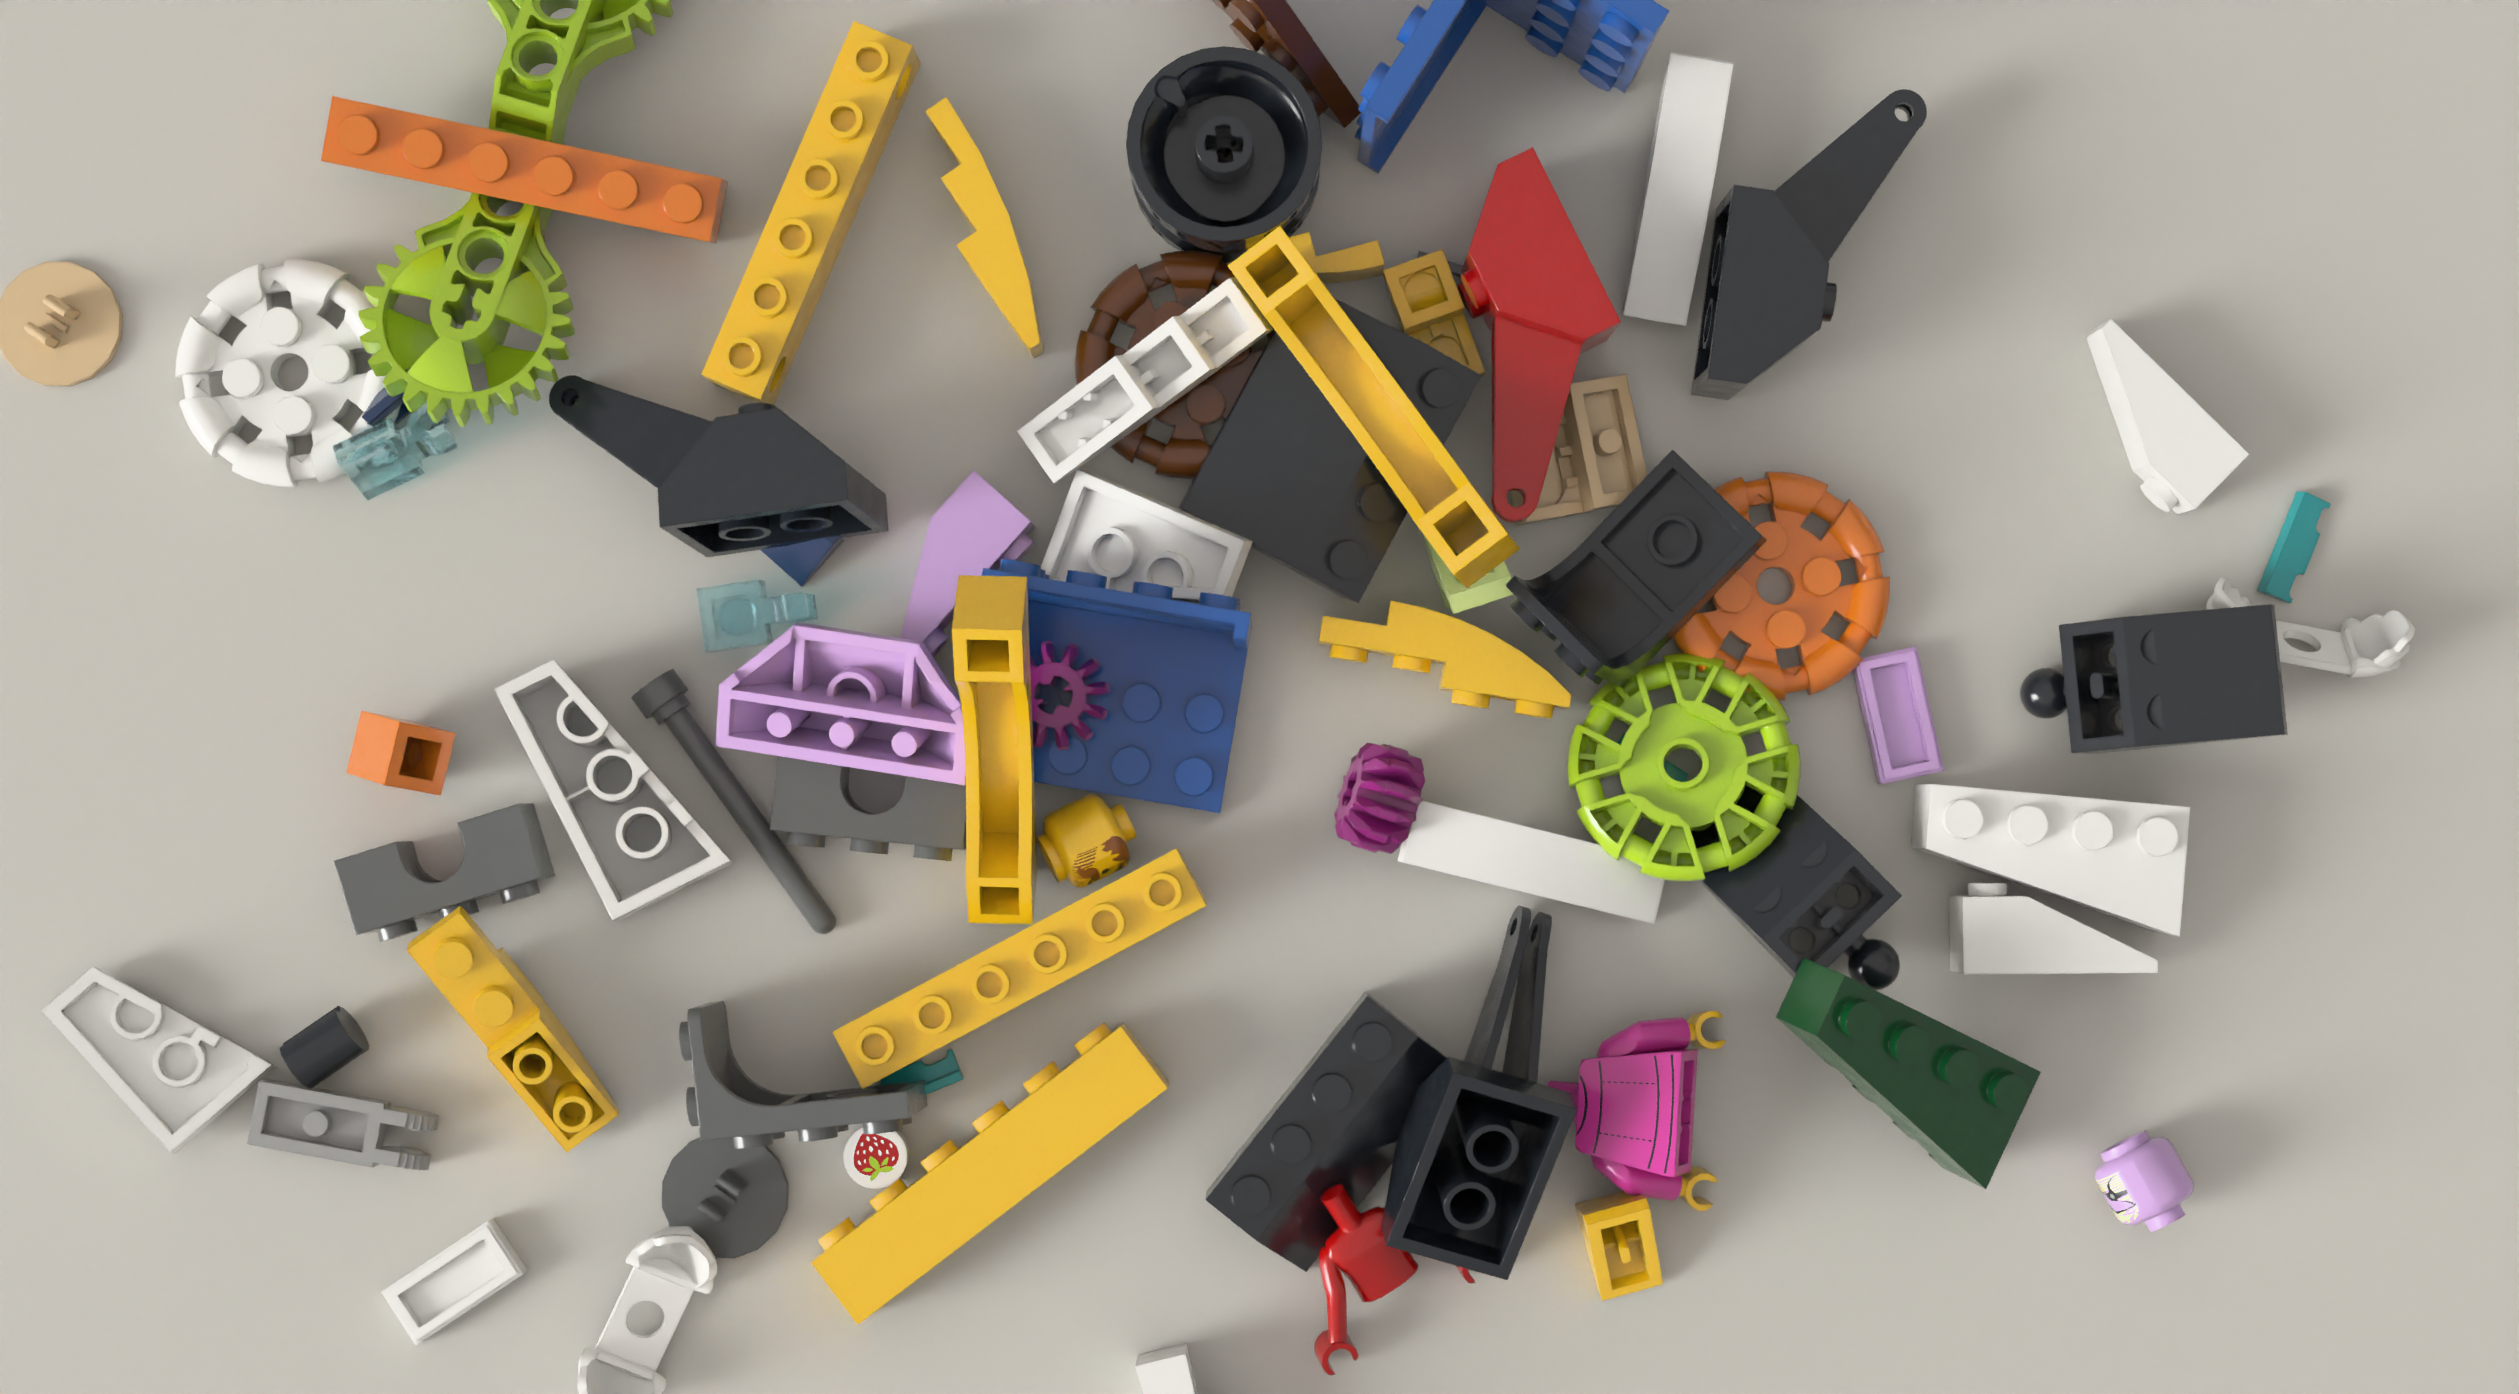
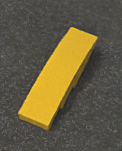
(994, 247)

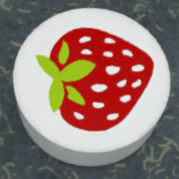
(876, 1158)

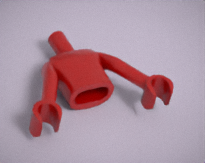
(1365, 1260)

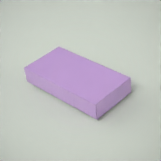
(1897, 716)

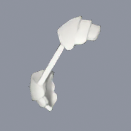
(2358, 650)
(665, 1272)

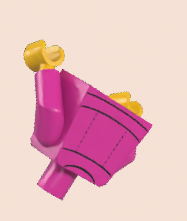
(1640, 1107)

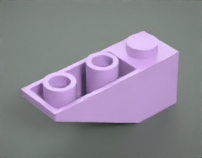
(962, 538)

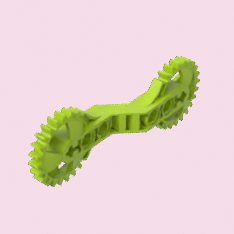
(525, 290)

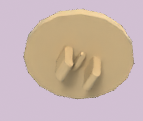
(59, 324)

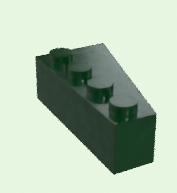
(1924, 1075)

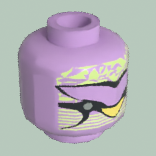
(2144, 1181)

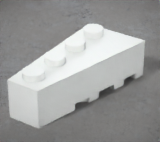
(613, 806)
(2084, 850)

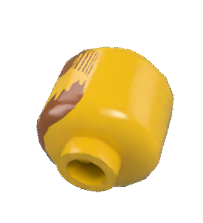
(1086, 840)

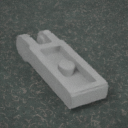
(335, 1125)

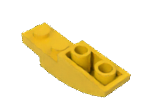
(1473, 660)
(516, 1027)

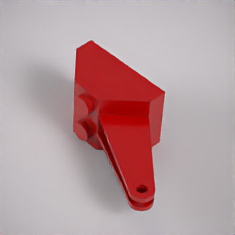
(1542, 312)

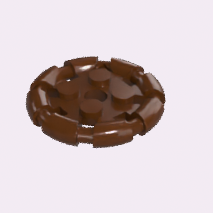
(1129, 303)

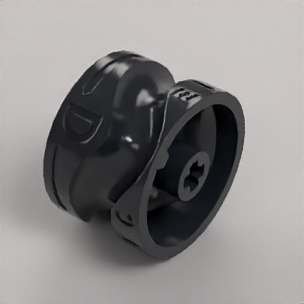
(1224, 104)

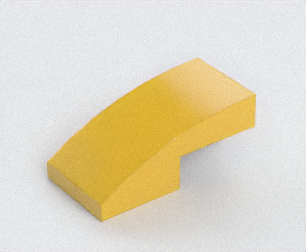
(1345, 264)
(1432, 308)

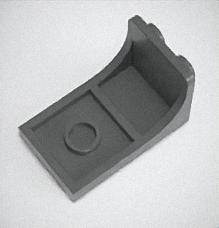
(736, 1107)

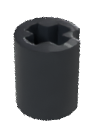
(324, 1047)

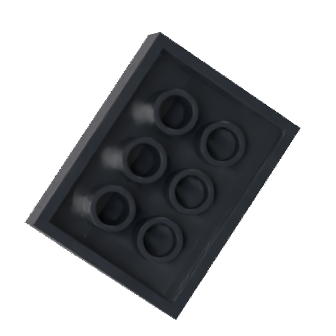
(1299, 477)

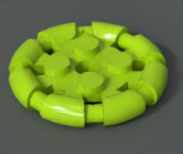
(1692, 803)

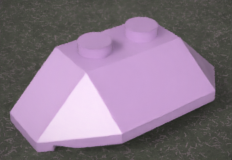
(846, 704)

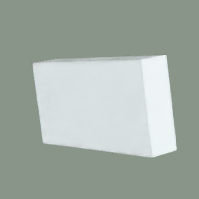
(454, 1281)

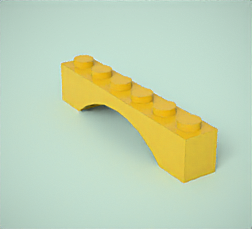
(1374, 408)
(996, 709)

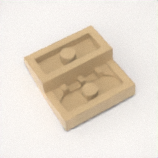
(1594, 454)

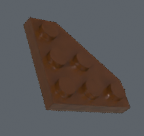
(1283, 38)

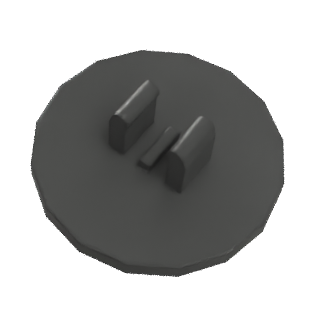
(726, 1195)

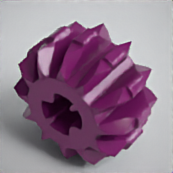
(1065, 716)
(1379, 798)

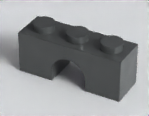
(816, 803)
(391, 890)

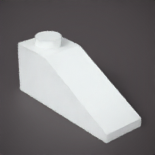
(2162, 428)
(2023, 936)

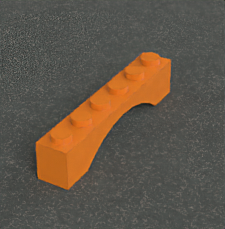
(524, 170)

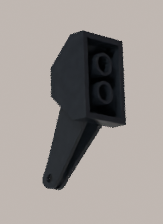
(1775, 250)
(728, 481)
(1483, 1137)

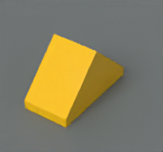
(1620, 1243)

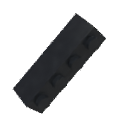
(1326, 1131)

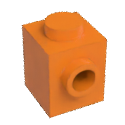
(401, 753)

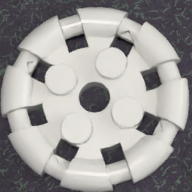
(253, 364)

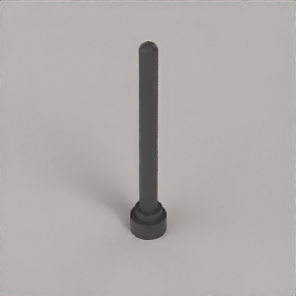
(667, 704)

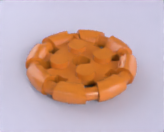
(1813, 591)

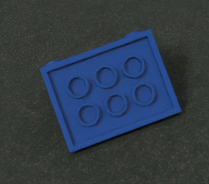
(1599, 35)
(1170, 679)

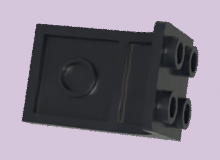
(1638, 574)

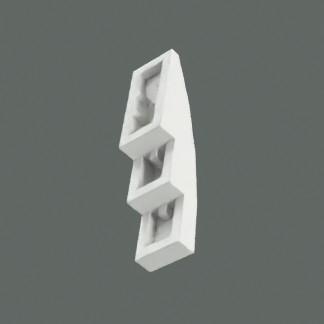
(1678, 188)
(1144, 380)
(1529, 862)

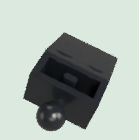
(2174, 680)
(1796, 887)

